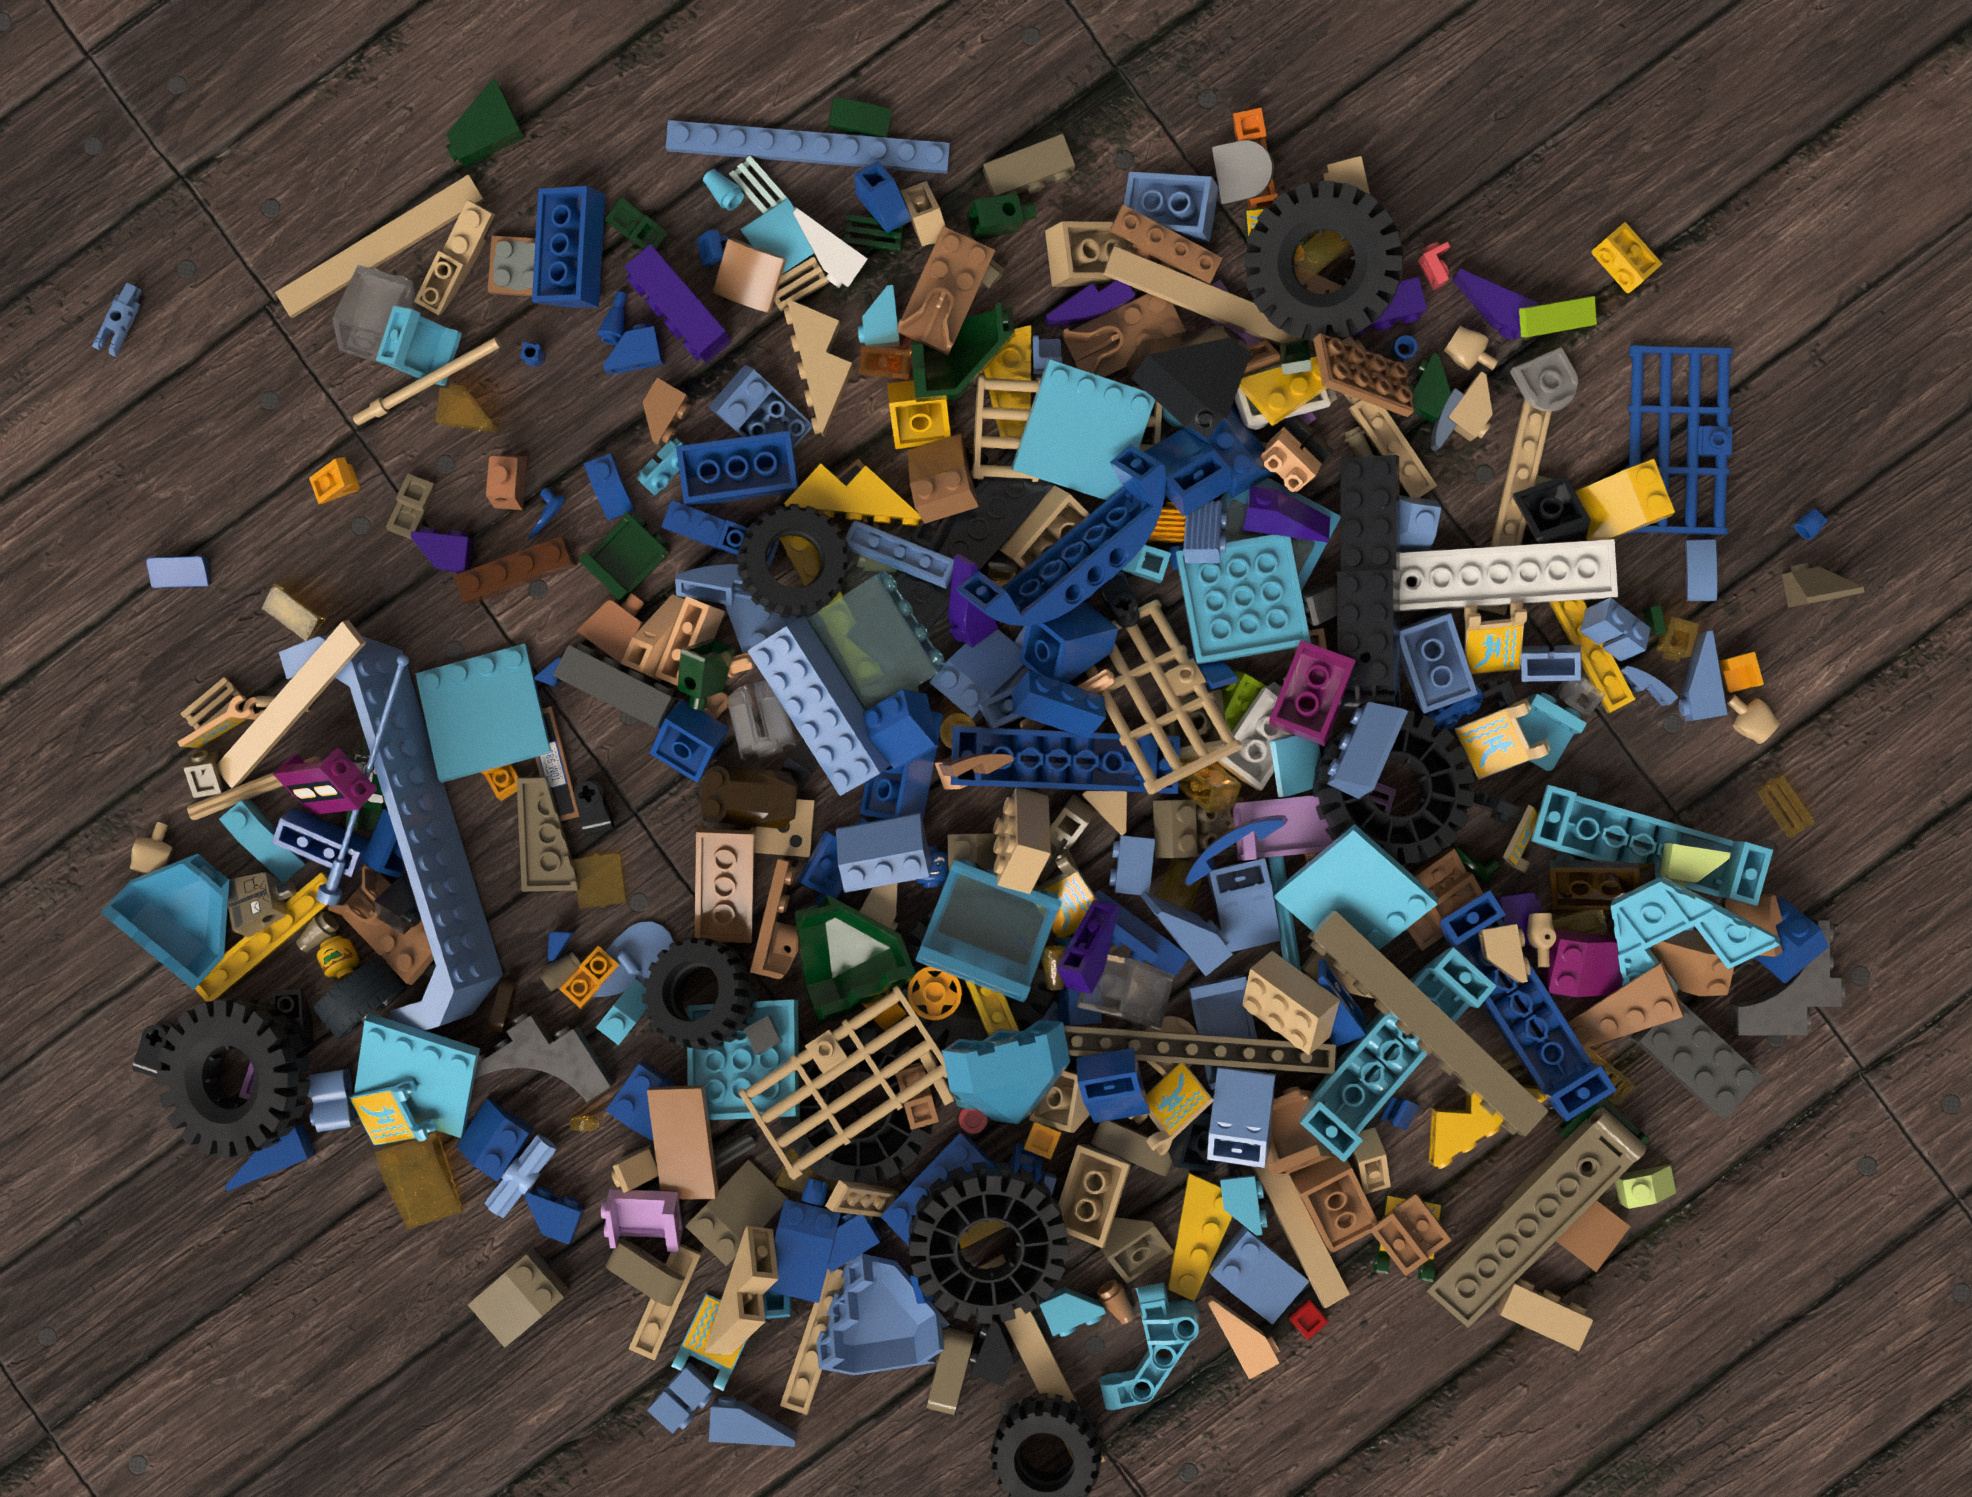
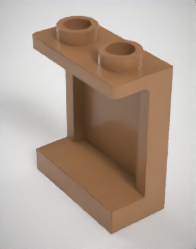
(1291, 1142)

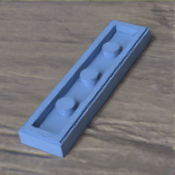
(900, 554)

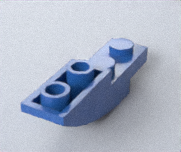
(708, 529)

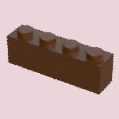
(515, 570)

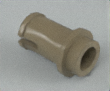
(1358, 442)

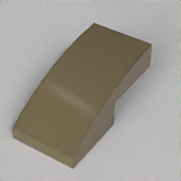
(411, 506)

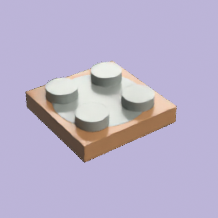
(511, 266)

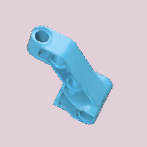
(1166, 1327)

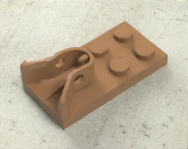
(945, 290)
(1111, 339)
(724, 884)
(405, 953)
(770, 956)

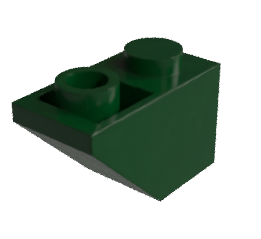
(1430, 389)

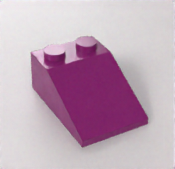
(1312, 693)
(1582, 965)

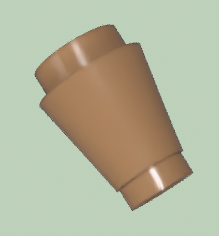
(1116, 1301)

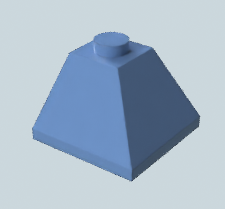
(1418, 523)

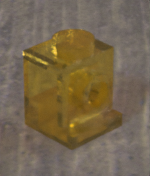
(1684, 632)

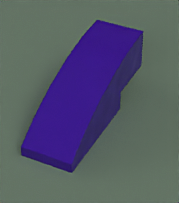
(1090, 304)

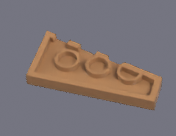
(1632, 1008)

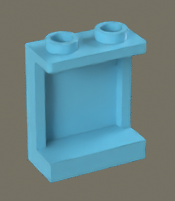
(417, 344)

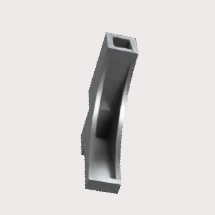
(1785, 1006)
(533, 1048)

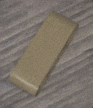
(1131, 1146)
(645, 1272)
(950, 1371)

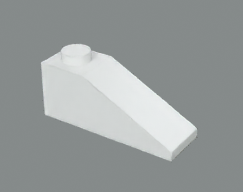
(833, 254)

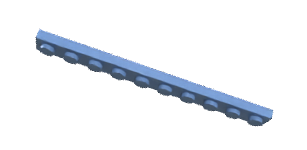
(807, 146)

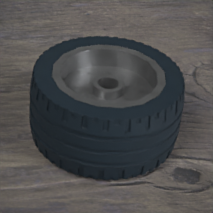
(357, 995)

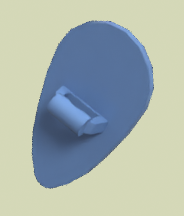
(634, 953)

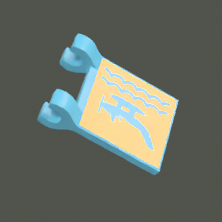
(387, 1115)
(696, 1341)

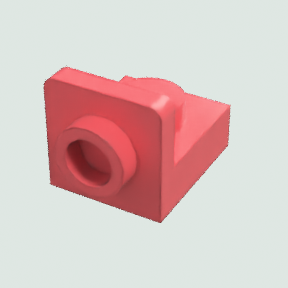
(1433, 268)

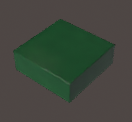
(1655, 620)

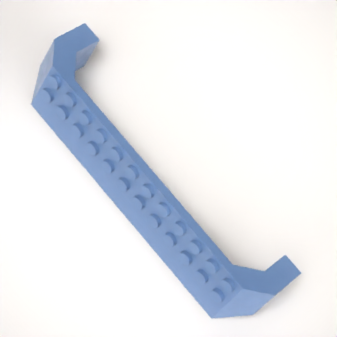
(425, 834)

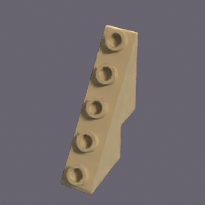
(824, 372)
(742, 1302)

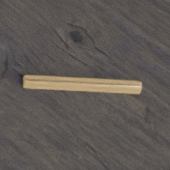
(234, 795)

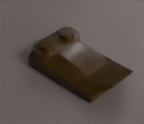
(748, 797)
(1593, 883)

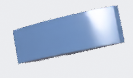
(711, 584)

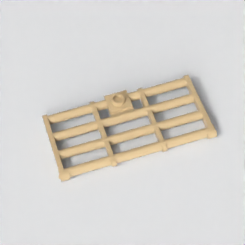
(979, 471)
(1174, 685)
(833, 1063)

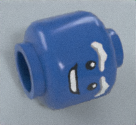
(939, 871)

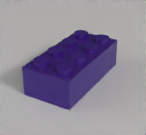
(673, 299)

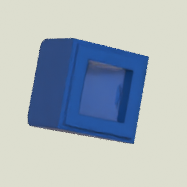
(547, 674)
(558, 942)
(1403, 1113)

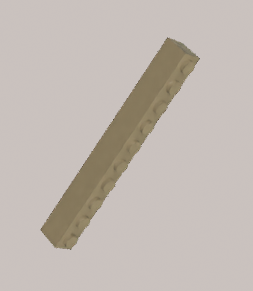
(1427, 1023)
(1200, 1049)

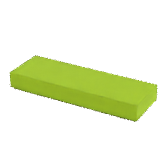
(1557, 316)

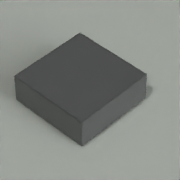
(763, 1035)

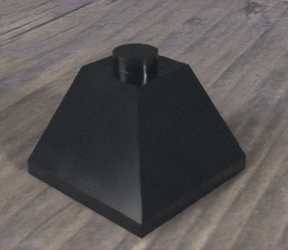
(1553, 512)
(1190, 1146)

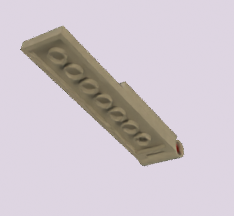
(1536, 1215)

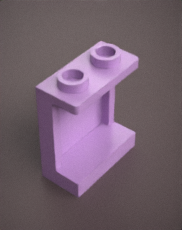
(643, 1215)

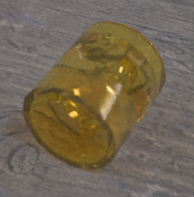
(956, 719)

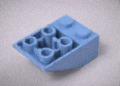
(757, 408)
(1244, 904)
(1241, 1117)

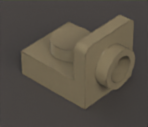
(203, 774)

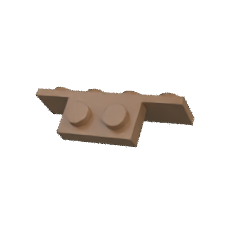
(1164, 246)

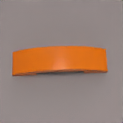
(1250, 126)

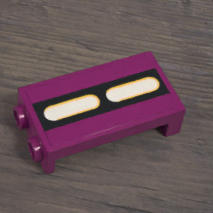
(326, 784)

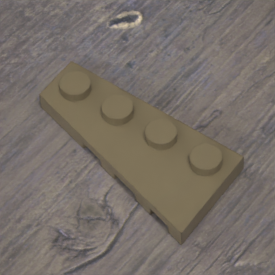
(543, 845)

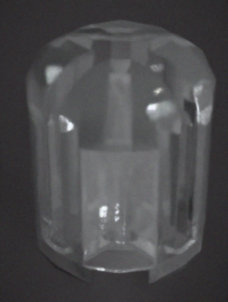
(747, 724)

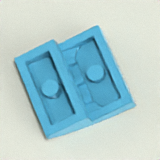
(779, 233)
(1294, 764)

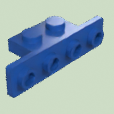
(822, 868)
(1144, 941)

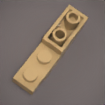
(455, 259)

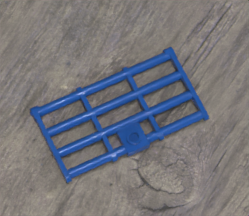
(1700, 439)

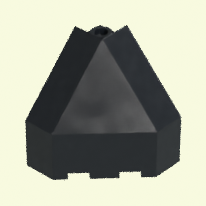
(1193, 374)

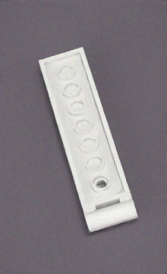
(1508, 574)

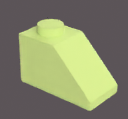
(1689, 863)
(1645, 1186)

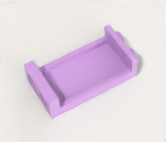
(1299, 835)

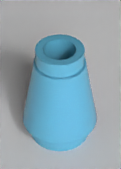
(724, 190)

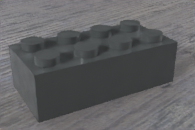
(614, 686)
(1700, 1061)

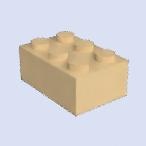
(1022, 840)
(1290, 1002)

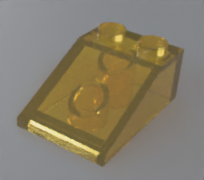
(419, 1180)

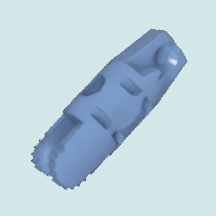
(122, 306)

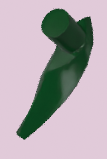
(1480, 871)

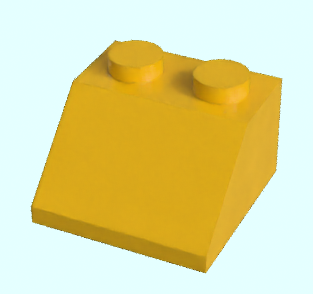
(913, 421)

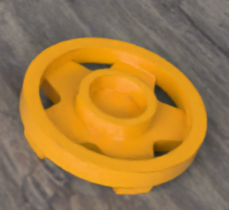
(934, 993)

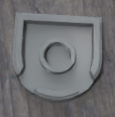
(1242, 170)
(1547, 380)

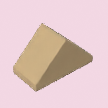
(1111, 806)

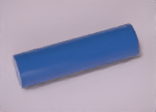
(1388, 1109)

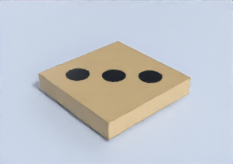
(790, 841)

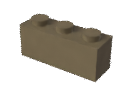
(1030, 168)

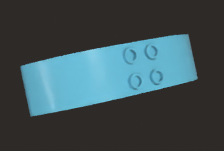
(1619, 835)
(1386, 1056)

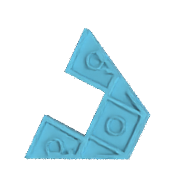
(1666, 909)

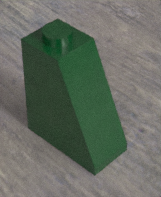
(484, 127)

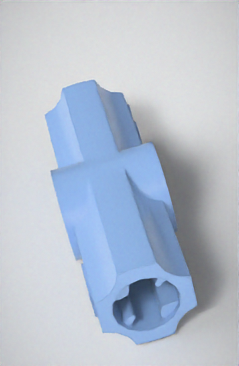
(520, 1176)

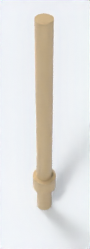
(381, 406)

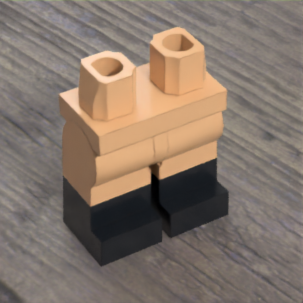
(1290, 458)

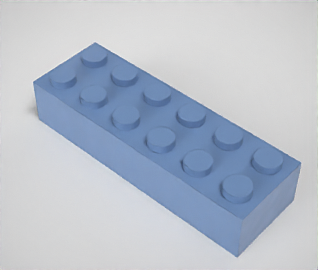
(819, 704)

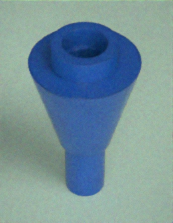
(613, 325)

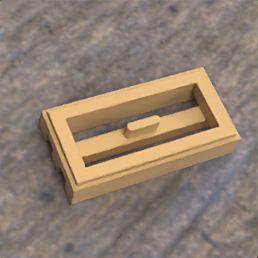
(804, 292)
(193, 721)

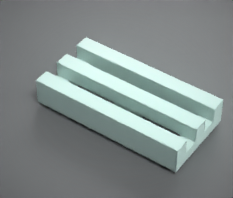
(742, 168)

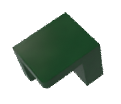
(367, 816)

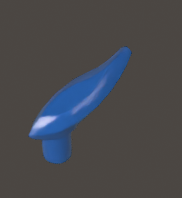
(550, 510)

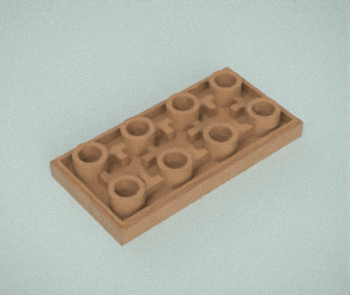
(1363, 375)
(683, 1141)

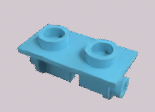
(657, 476)

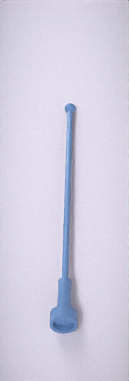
(330, 893)

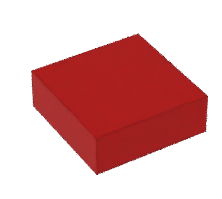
(1308, 1319)

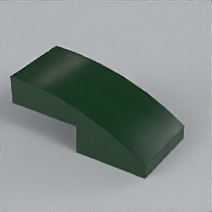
(859, 117)
(635, 225)

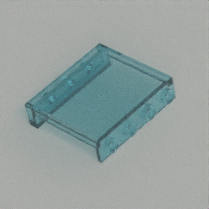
(876, 641)

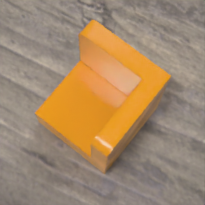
(1741, 672)
(1042, 1140)

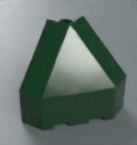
(976, 346)
(848, 958)

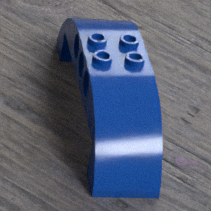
(1085, 555)
(1060, 759)
(1529, 1018)

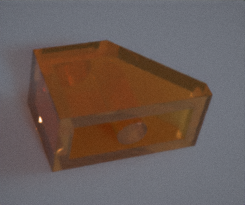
(884, 362)

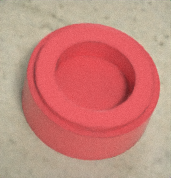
(972, 1120)

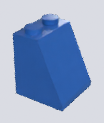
(1068, 643)

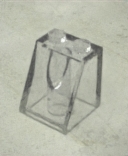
(367, 308)
(1130, 993)

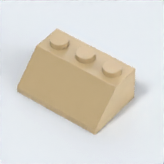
(1043, 527)
(1092, 1193)

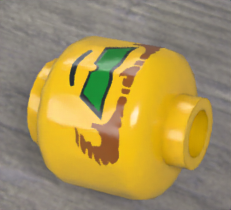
(338, 957)

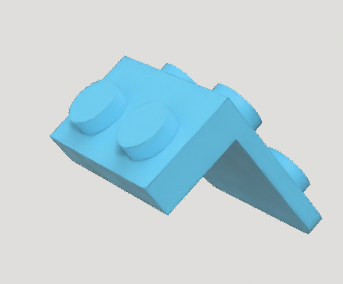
(1550, 723)

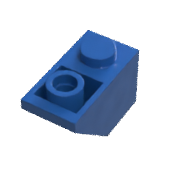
(881, 196)
(555, 1216)

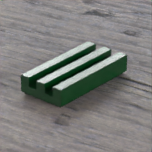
(853, 219)

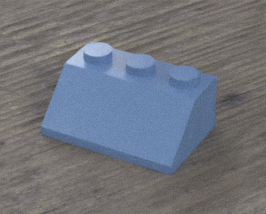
(1365, 748)
(883, 852)

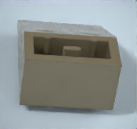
(1187, 829)

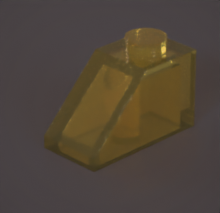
(462, 410)
(1210, 788)

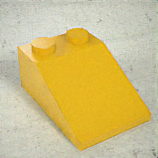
(1625, 501)

